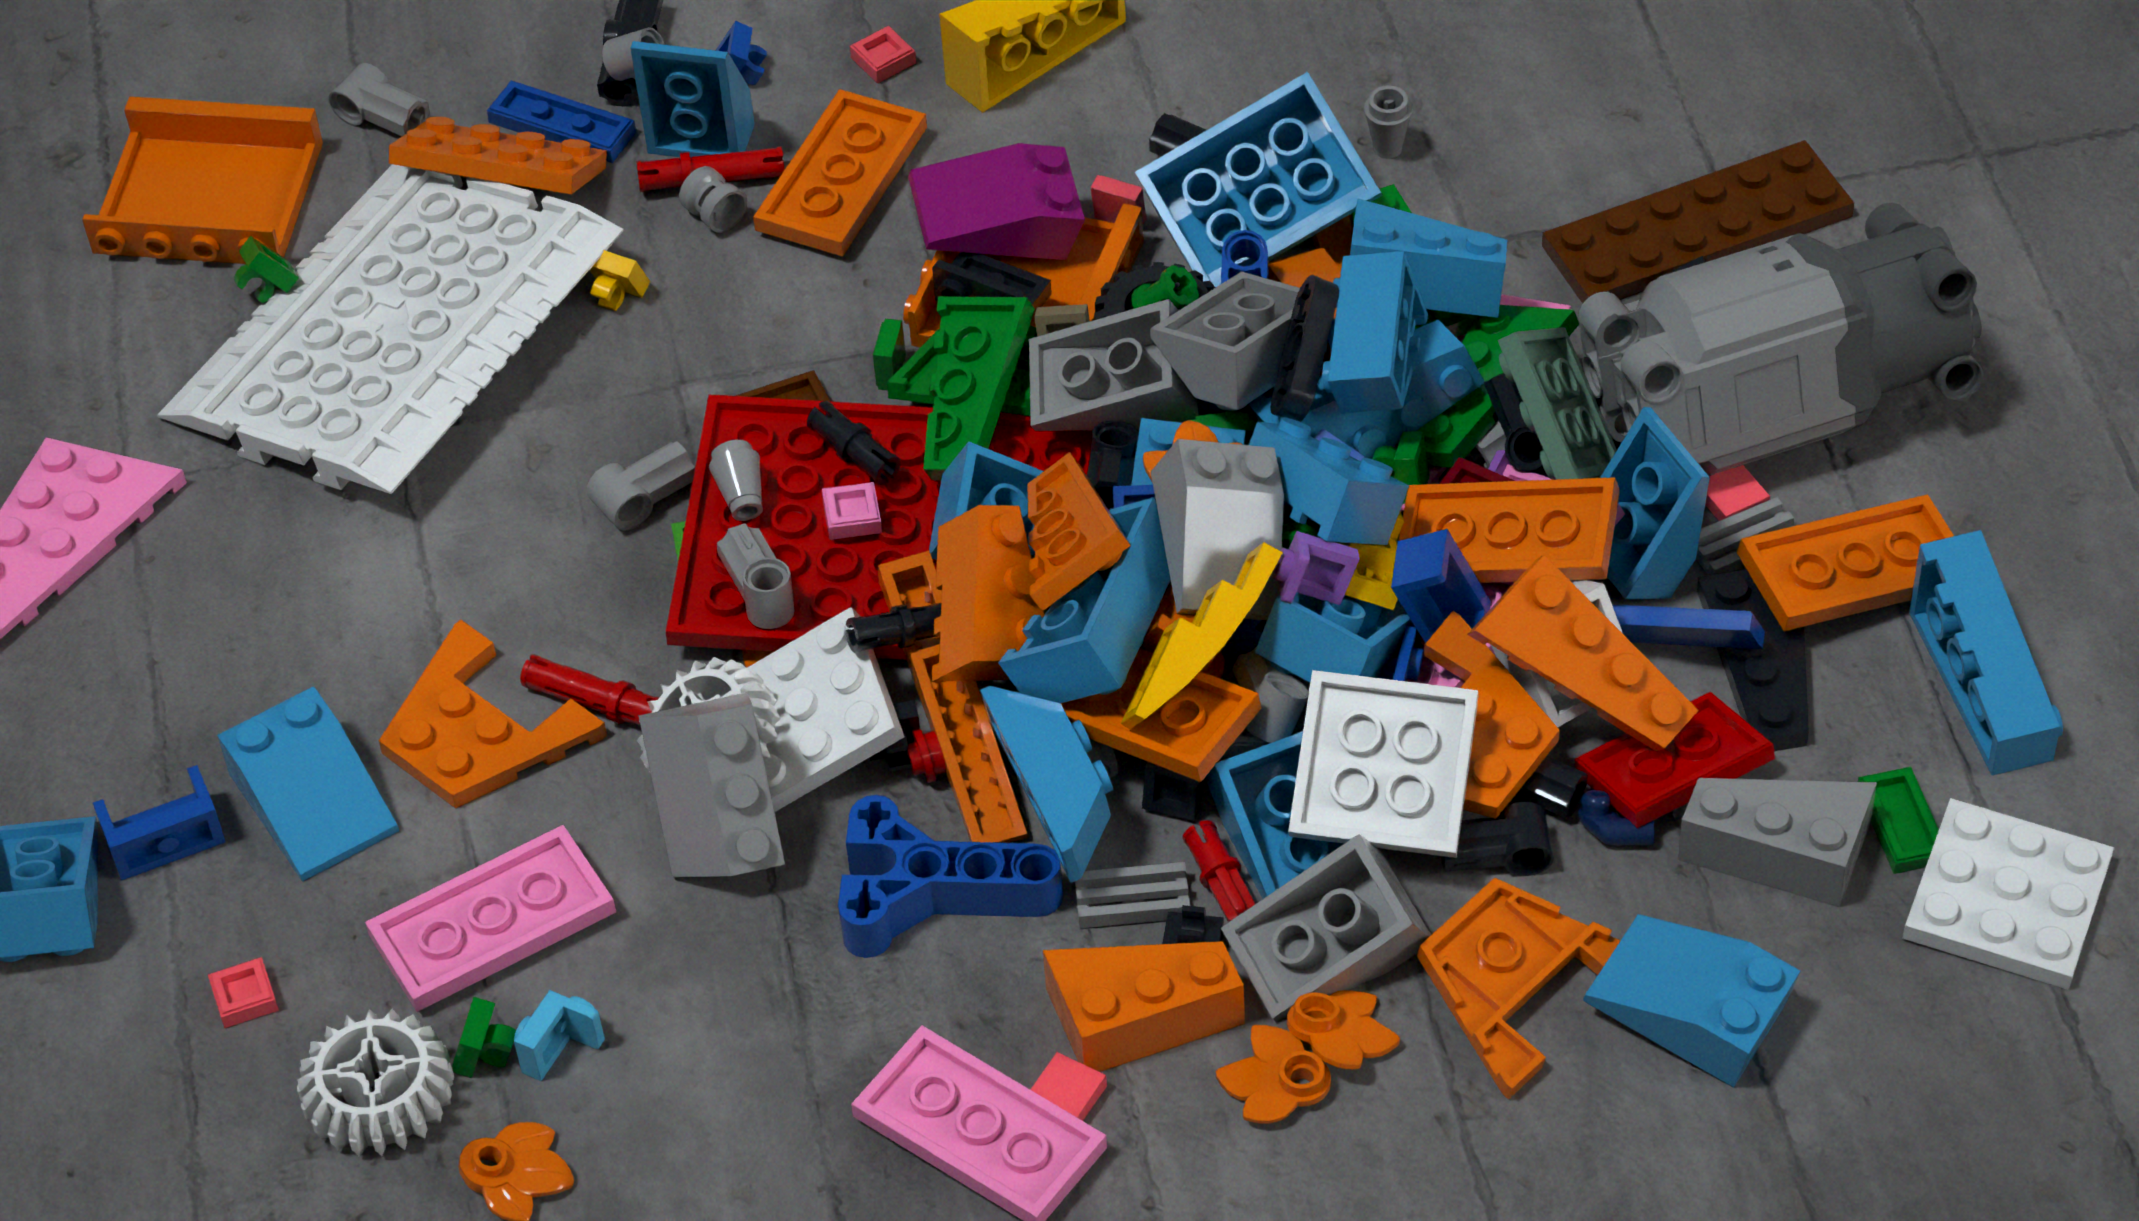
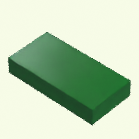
(1902, 819)

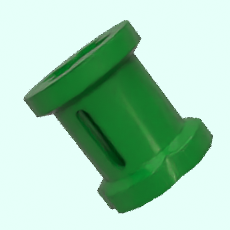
(1163, 289)

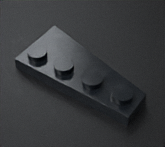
(1766, 681)

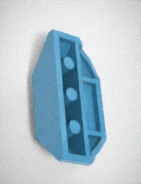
(1054, 772)

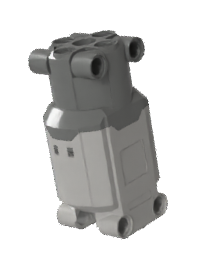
(1785, 340)

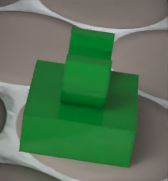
(267, 265)
(1407, 460)
(482, 1040)

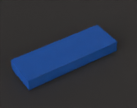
(560, 119)
(1690, 626)

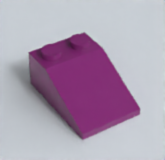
(1000, 203)

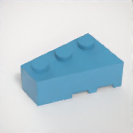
(1451, 264)
(1323, 483)

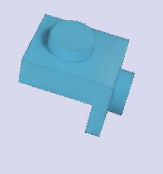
(550, 1028)

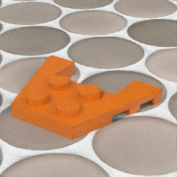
(1509, 728)
(462, 741)
(1499, 957)

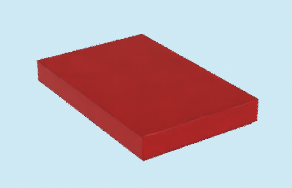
(1654, 783)

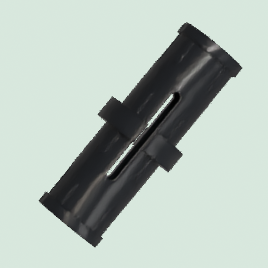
(853, 442)
(895, 627)

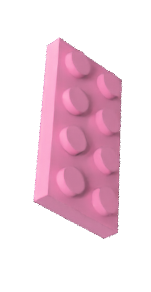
(490, 917)
(979, 1126)

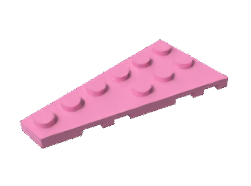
(68, 519)

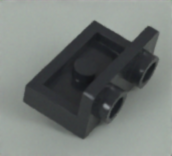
(986, 277)

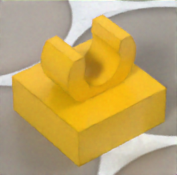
(615, 277)

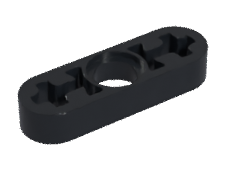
(1304, 348)

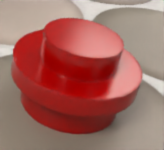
(926, 755)

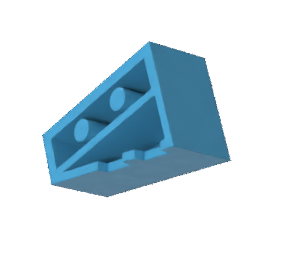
(1373, 332)

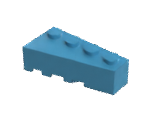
(1099, 625)
(1983, 653)

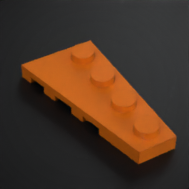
(1070, 531)
(1567, 640)

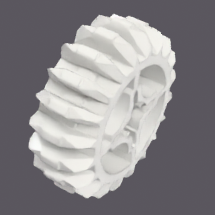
(717, 681)
(345, 1067)

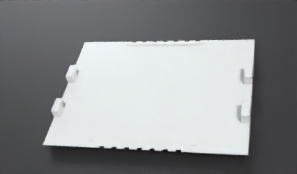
(393, 325)

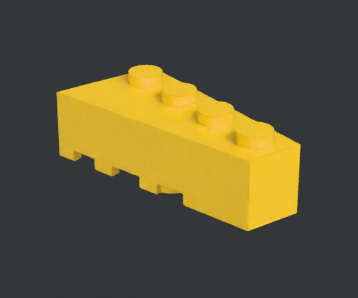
(1006, 44)

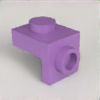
(1315, 569)

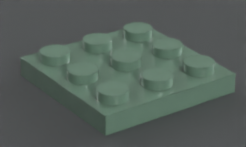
(1557, 403)

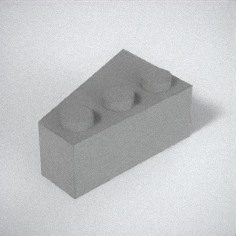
(1779, 832)

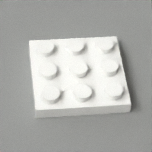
(829, 709)
(1384, 763)
(2008, 893)

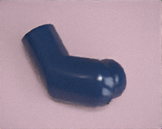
(1608, 826)

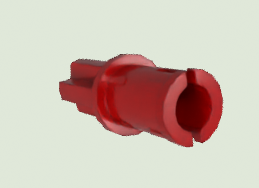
(1219, 870)

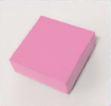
(851, 510)

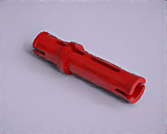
(732, 166)
(616, 700)

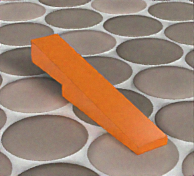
(955, 715)

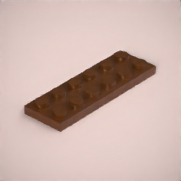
(1703, 217)

